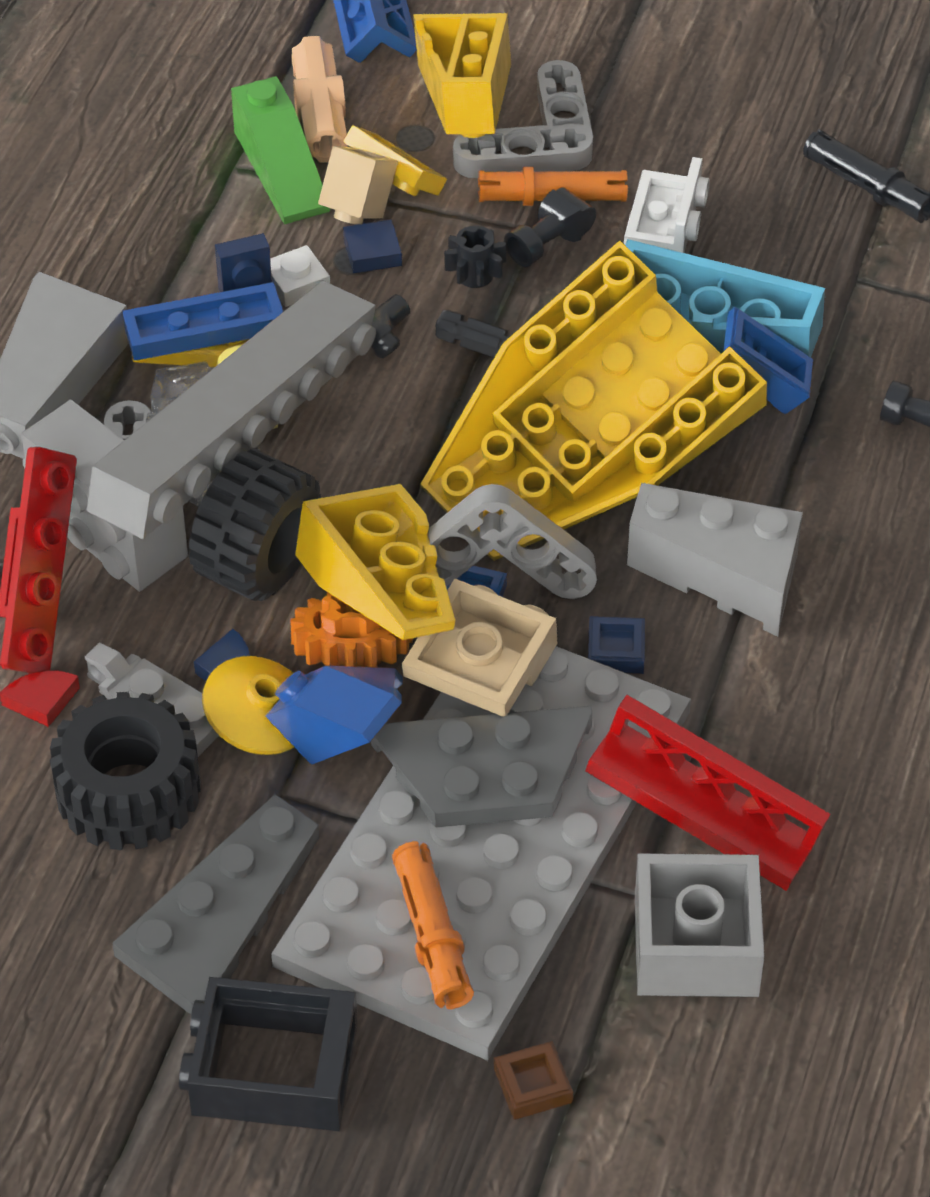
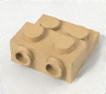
(489, 652)

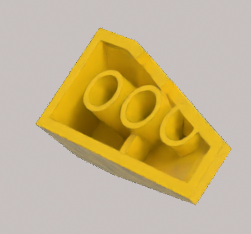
(377, 559)

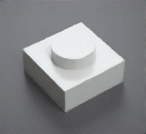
(296, 274)

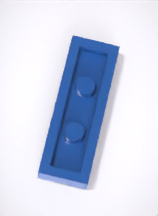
(200, 321)

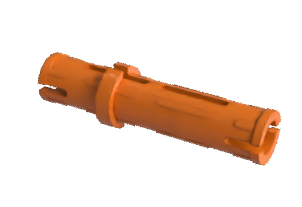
(534, 186)
(438, 943)

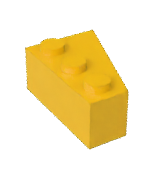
(465, 68)

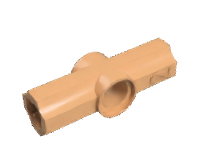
(319, 96)

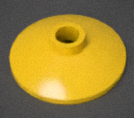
(238, 710)

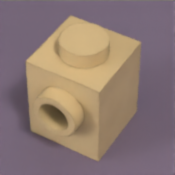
(357, 184)

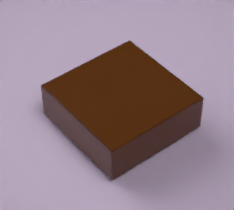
(533, 1080)

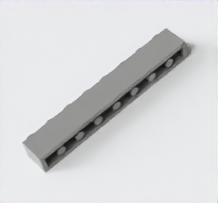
(230, 410)

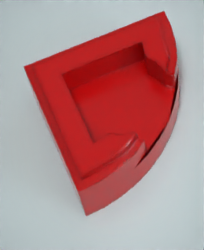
(40, 694)

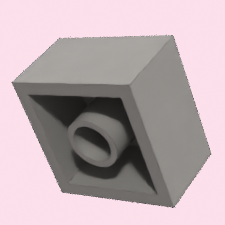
(698, 925)

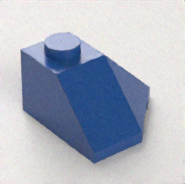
(335, 708)

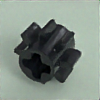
(475, 256)

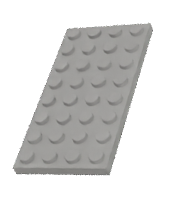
(501, 881)

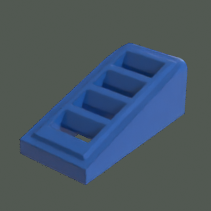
(773, 358)

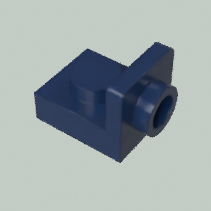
(243, 263)

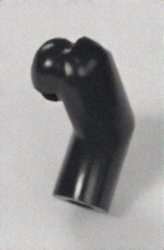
(384, 320)

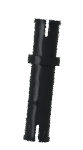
(884, 183)

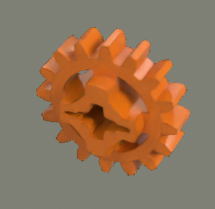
(342, 636)

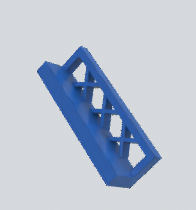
(366, 23)

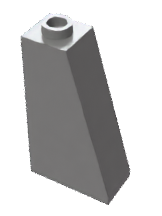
(55, 353)

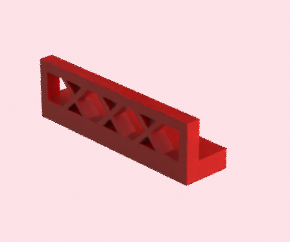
(704, 797)

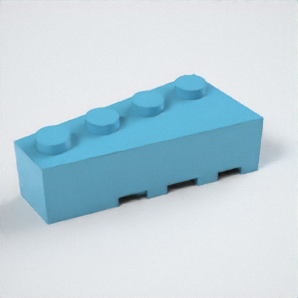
(709, 289)

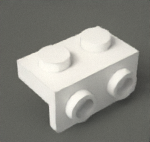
(666, 208)

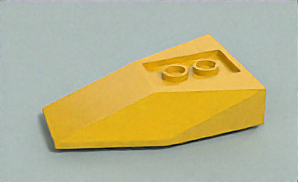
(594, 400)

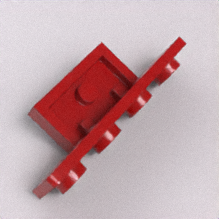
(36, 560)

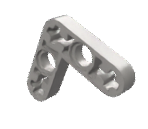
(554, 133)
(503, 534)

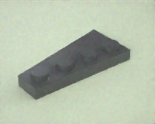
(218, 905)

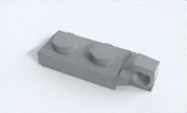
(141, 676)

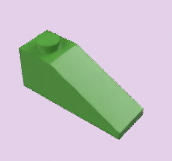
(277, 148)

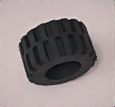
(251, 524)
(127, 806)

